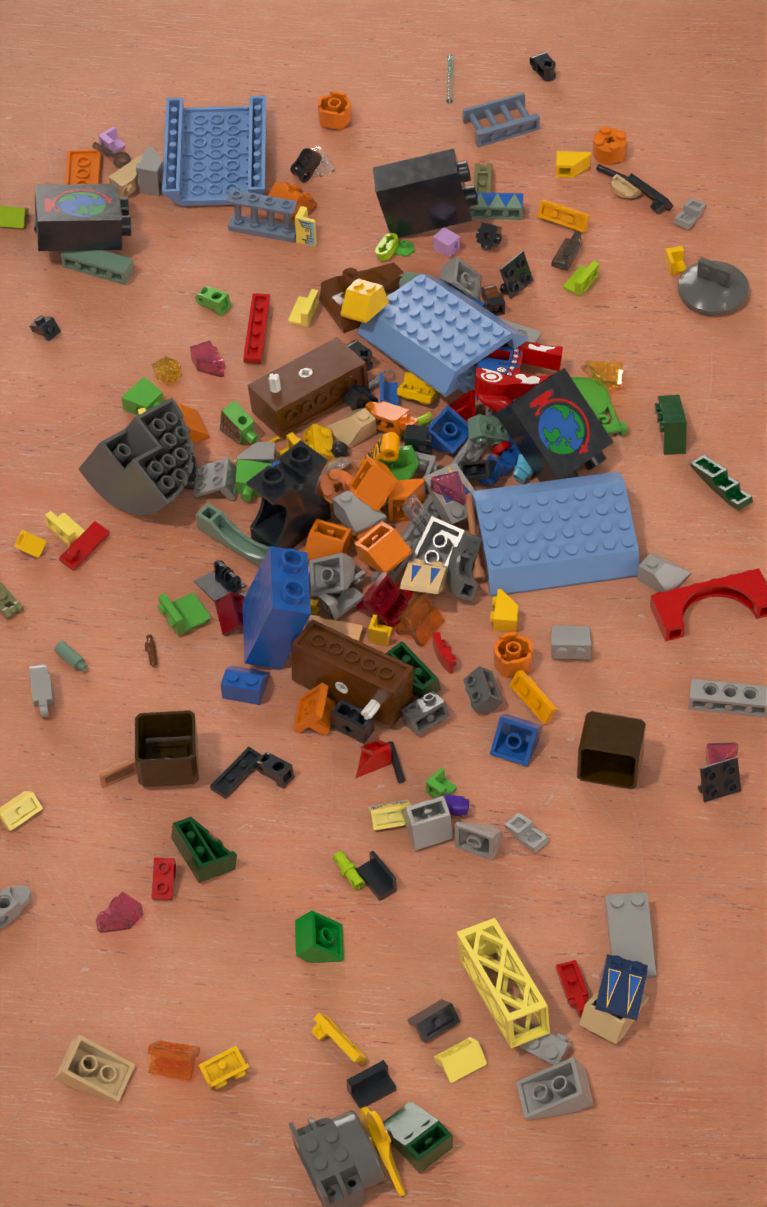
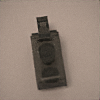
(567, 252)

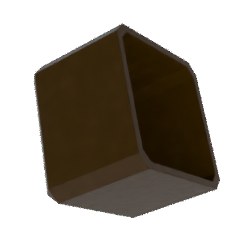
(166, 748)
(611, 750)

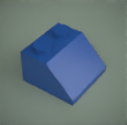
(448, 431)
(244, 684)
(515, 739)

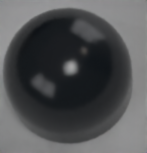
(340, 449)

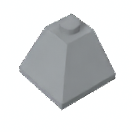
(462, 277)
(355, 512)
(661, 573)
(331, 574)
(478, 839)

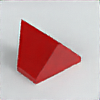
(465, 405)
(373, 757)

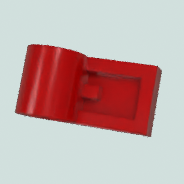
(163, 878)

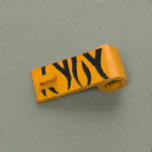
(386, 448)

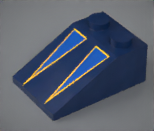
(621, 987)

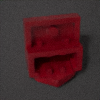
(385, 601)

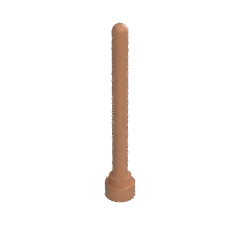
(478, 573)

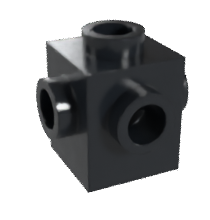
(489, 235)

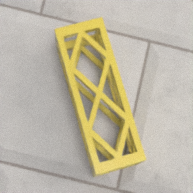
(474, 949)

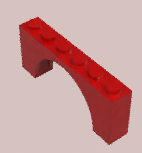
(743, 587)

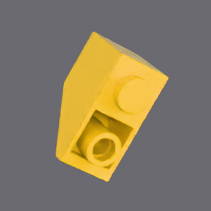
(571, 163)
(505, 614)

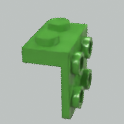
(405, 465)
(183, 613)

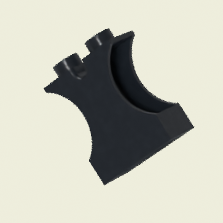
(289, 498)

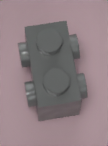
(483, 690)
(424, 712)

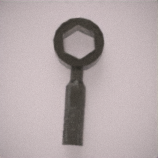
(118, 155)

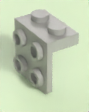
(570, 642)

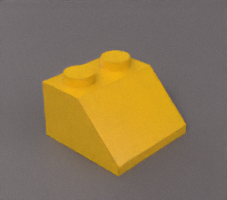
(363, 300)

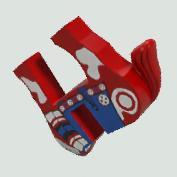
(500, 374)

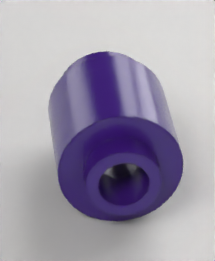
(457, 804)

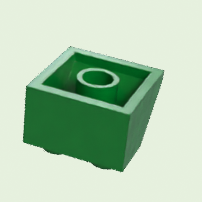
(318, 938)

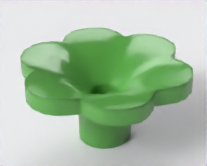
(405, 248)

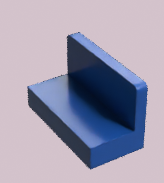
(388, 391)

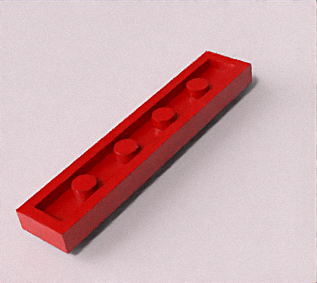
(256, 328)

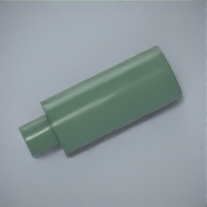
(70, 656)

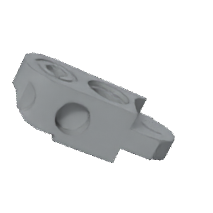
(41, 688)
(15, 900)

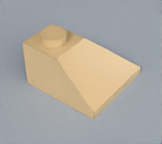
(354, 427)

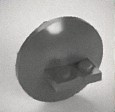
(713, 287)

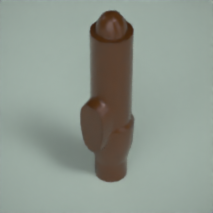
(150, 648)

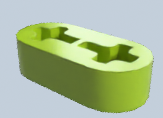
(387, 246)

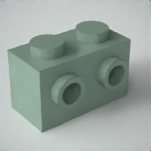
(486, 430)

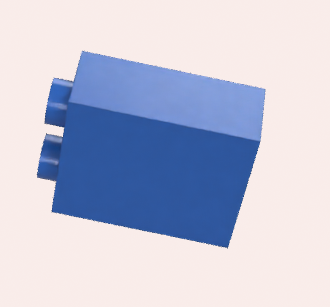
(276, 607)

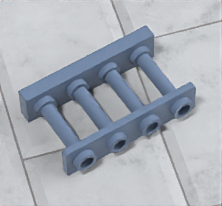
(502, 131)
(260, 227)

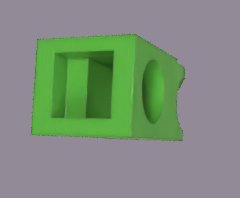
(213, 299)

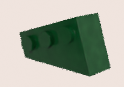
(671, 424)
(423, 678)
(201, 851)

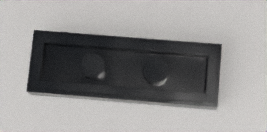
(235, 773)

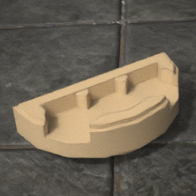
(624, 188)

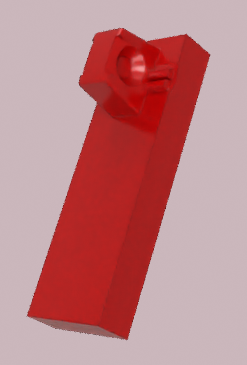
(84, 545)

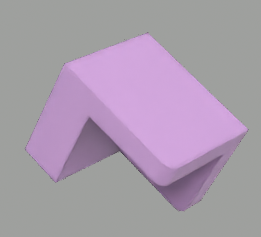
(111, 141)
(446, 242)

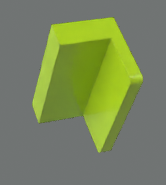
(13, 216)
(582, 279)

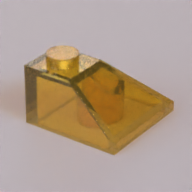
(604, 373)

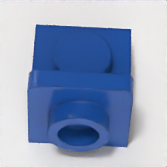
(496, 473)

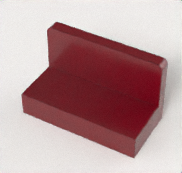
(230, 612)

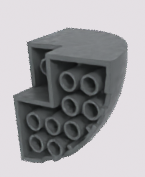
(144, 462)

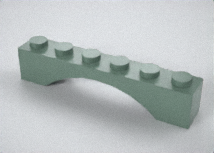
(219, 527)

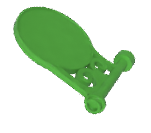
(599, 401)

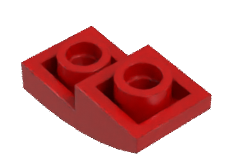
(444, 653)

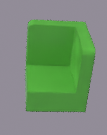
(438, 785)

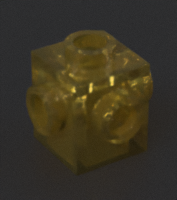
(167, 370)

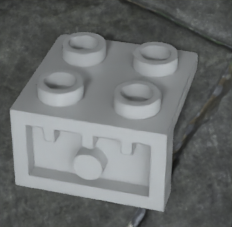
(216, 477)

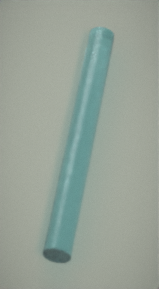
(450, 68)

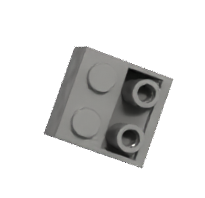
(150, 172)
(428, 823)

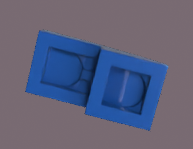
(510, 457)

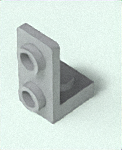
(427, 464)
(339, 606)

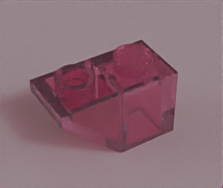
(207, 359)
(120, 914)

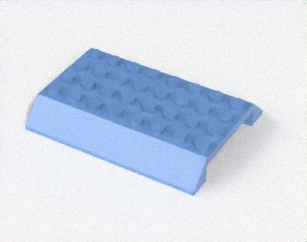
(213, 151)
(437, 331)
(557, 533)

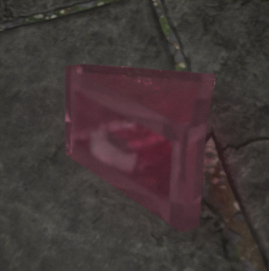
(449, 486)
(720, 751)

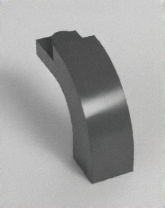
(460, 567)

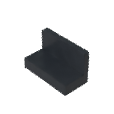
(378, 877)
(434, 1020)
(371, 1085)

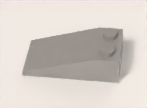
(630, 928)

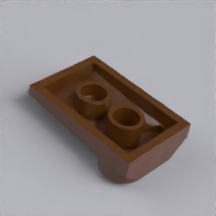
(385, 275)
(332, 299)

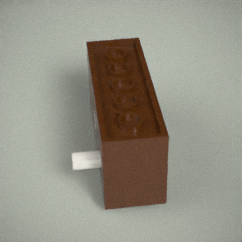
(306, 387)
(352, 672)

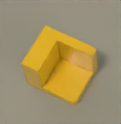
(674, 260)
(30, 543)
(379, 633)

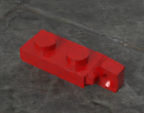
(573, 985)

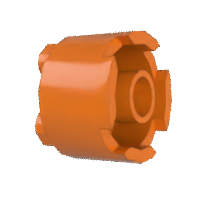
(334, 110)
(609, 145)
(333, 479)
(513, 654)

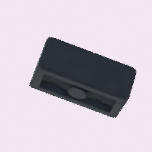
(478, 469)

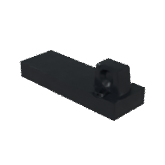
(660, 201)

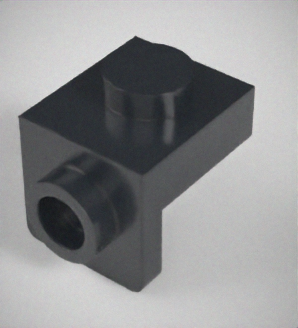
(46, 326)

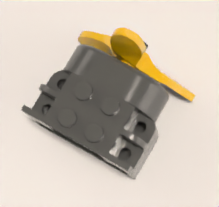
(344, 1158)

